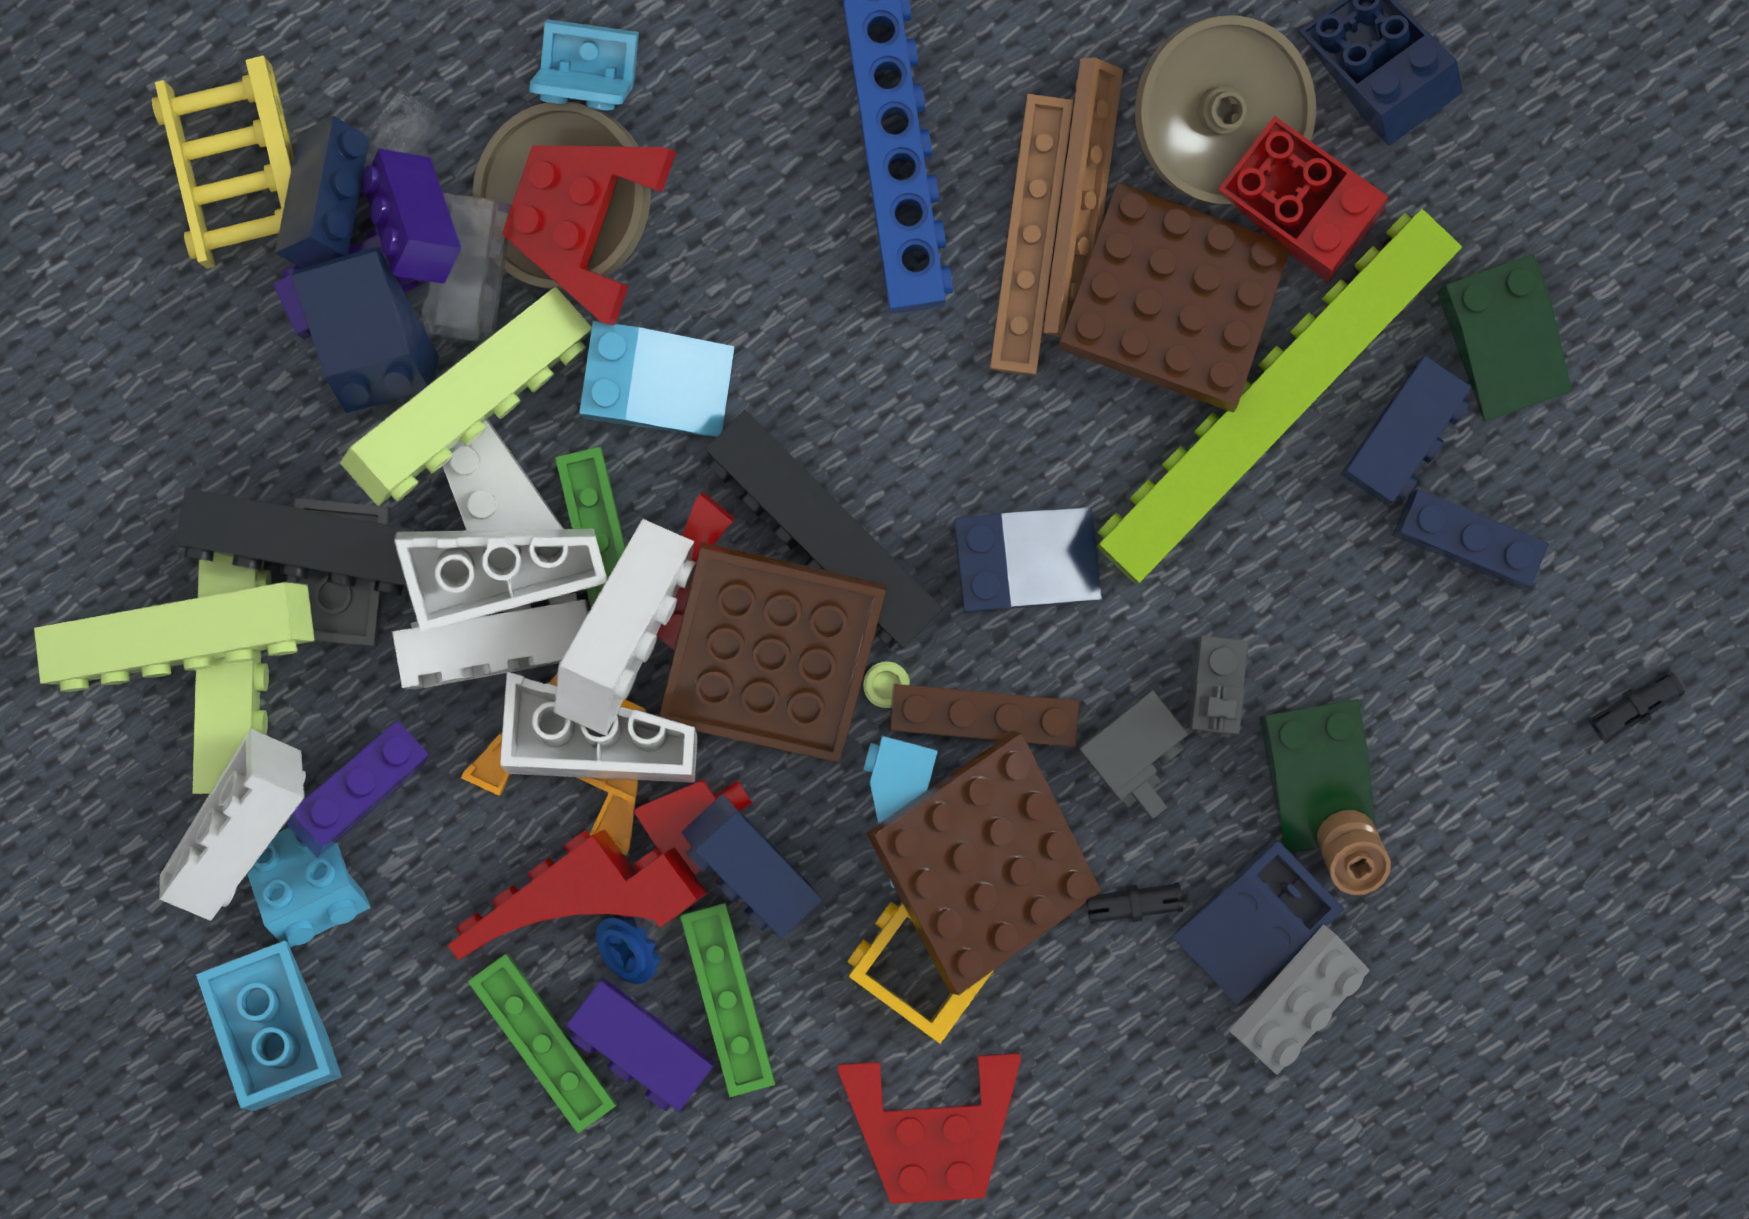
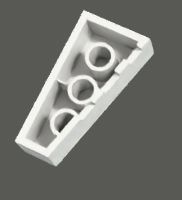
(494, 488)
(490, 571)
(623, 626)
(489, 644)
(551, 745)
(234, 825)

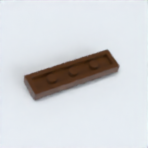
(983, 715)

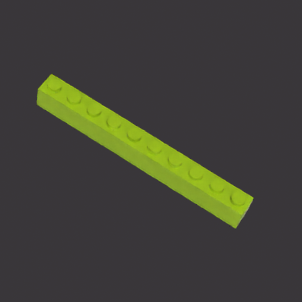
(1279, 396)

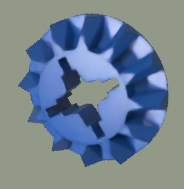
(616, 941)

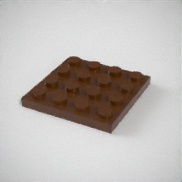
(1175, 297)
(771, 652)
(984, 862)

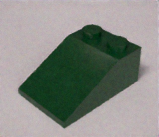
(1506, 336)
(1316, 768)

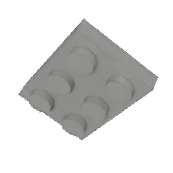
(1300, 1000)

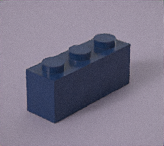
(322, 193)
(1408, 432)
(1470, 539)
(749, 867)

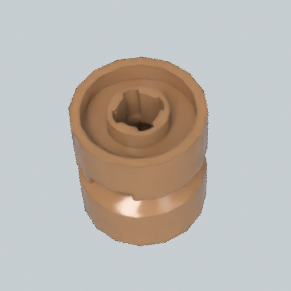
(1353, 852)

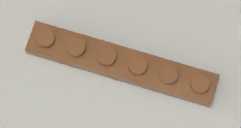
(1083, 185)
(1031, 235)

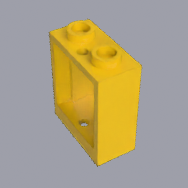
(867, 953)

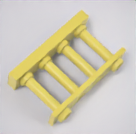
(267, 131)

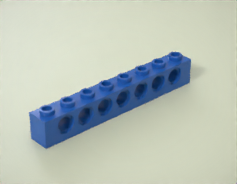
(904, 288)

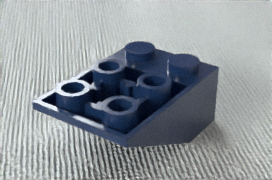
(1384, 64)
(1257, 921)

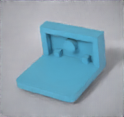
(586, 64)
(303, 892)

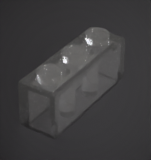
(471, 295)

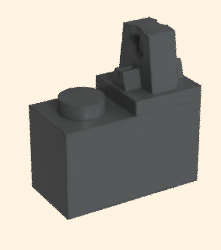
(1217, 685)
(1128, 747)

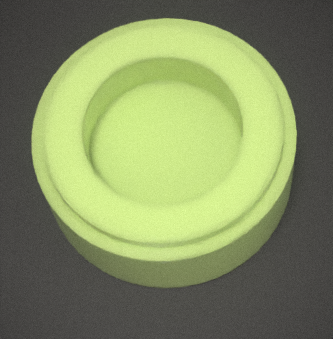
(880, 680)

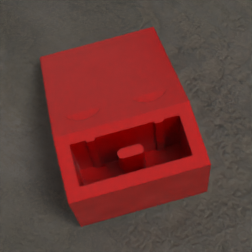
(1303, 198)

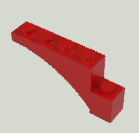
(585, 882)

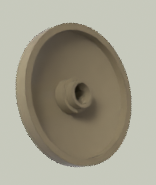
(1214, 95)
(563, 125)

